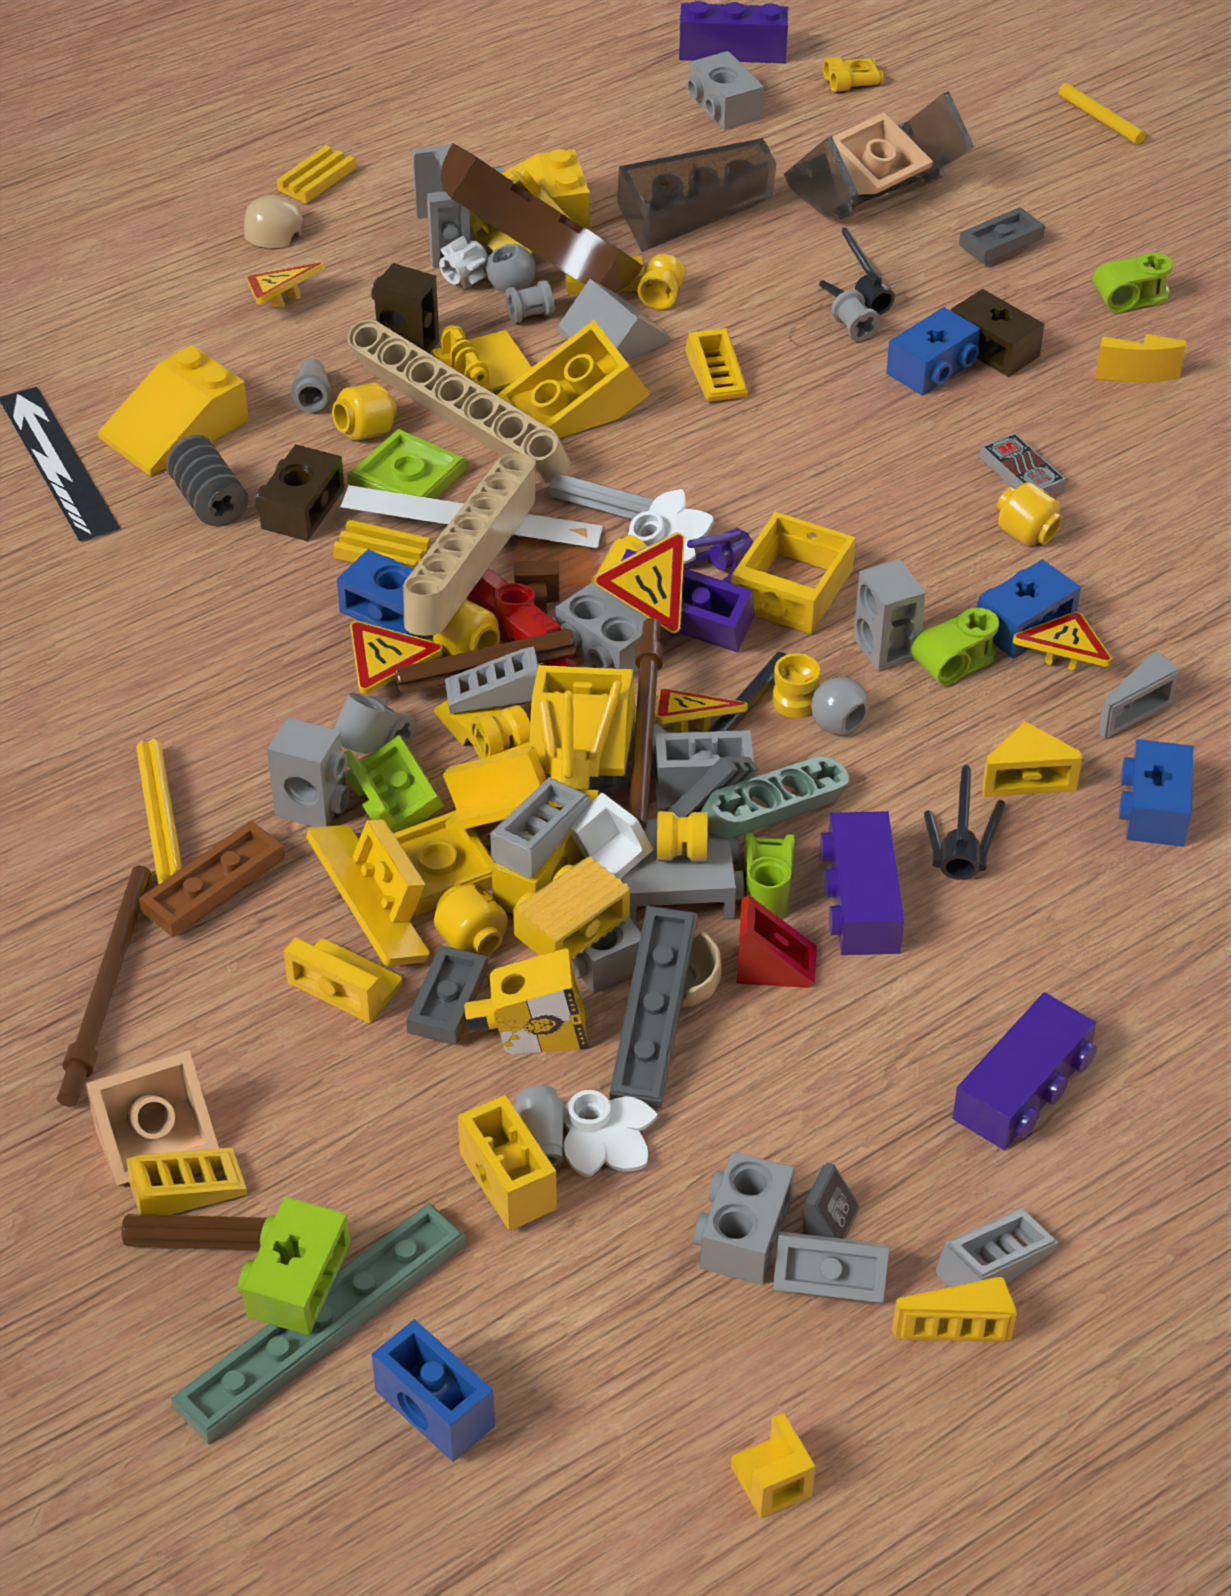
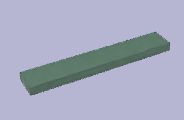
(357, 1295)

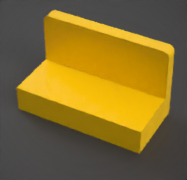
(492, 787)
(340, 977)

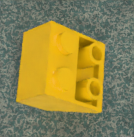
(590, 694)

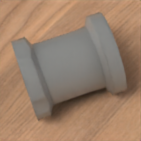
(529, 301)
(851, 310)

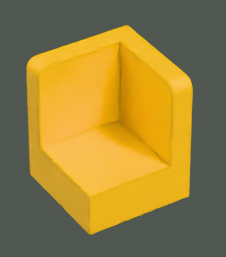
(776, 1470)

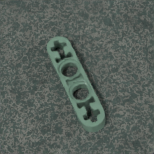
(769, 788)

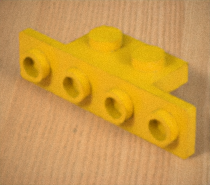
(376, 886)

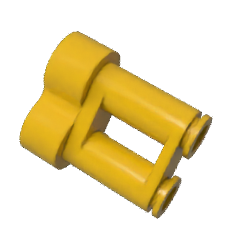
(851, 73)

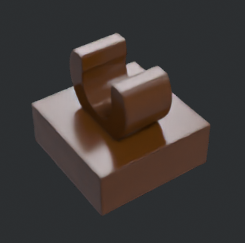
(542, 578)

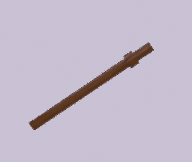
(648, 661)
(81, 1054)

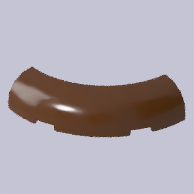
(534, 222)

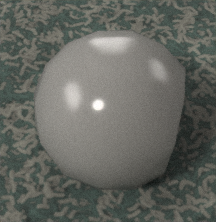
(511, 267)
(840, 705)

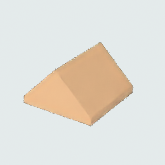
(879, 154)
(150, 1111)

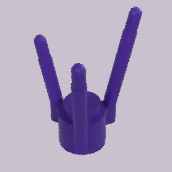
(727, 550)

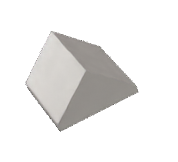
(621, 322)

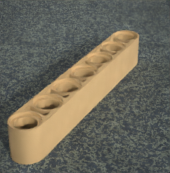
(456, 398)
(469, 544)

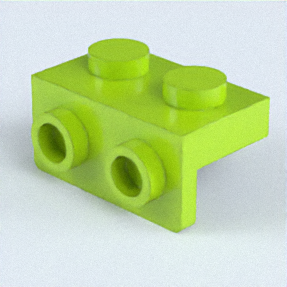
(394, 785)

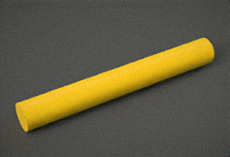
(1102, 113)

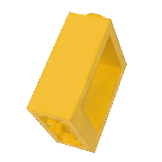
(786, 600)

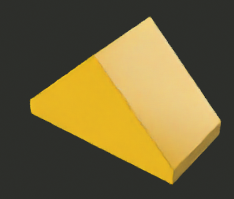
(1031, 764)

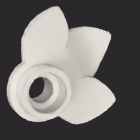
(670, 516)
(610, 1136)

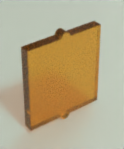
(574, 560)

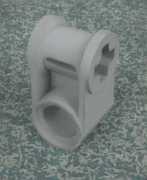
(370, 724)

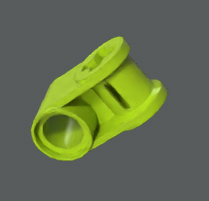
(1132, 283)
(957, 645)
(769, 871)

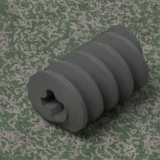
(206, 481)

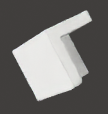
(610, 836)

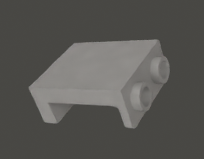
(445, 216)
(687, 880)

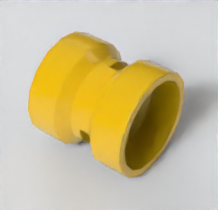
(661, 282)
(795, 682)
(500, 732)
(682, 836)

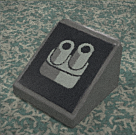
(829, 1205)

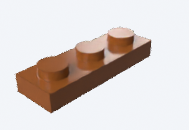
(211, 878)

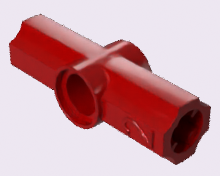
(513, 607)

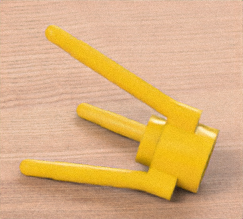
(568, 763)

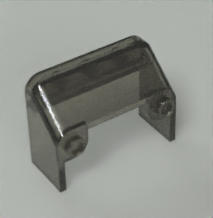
(828, 187)

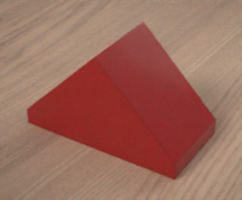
(772, 950)

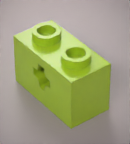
(294, 1265)

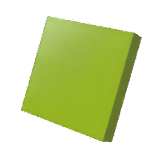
(408, 467)

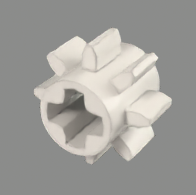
(463, 262)

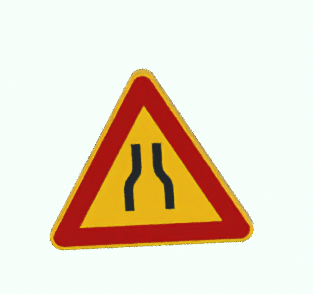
(270, 284)
(650, 581)
(1066, 637)
(382, 651)
(681, 706)

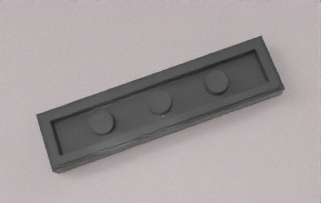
(653, 1005)

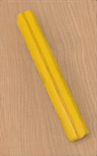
(159, 809)

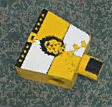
(533, 1006)

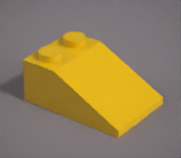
(562, 180)
(578, 385)
(176, 400)

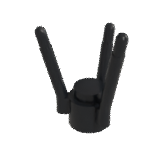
(873, 288)
(960, 852)

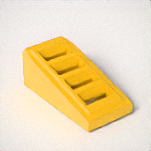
(711, 343)
(165, 1167)
(957, 1313)

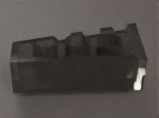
(693, 189)

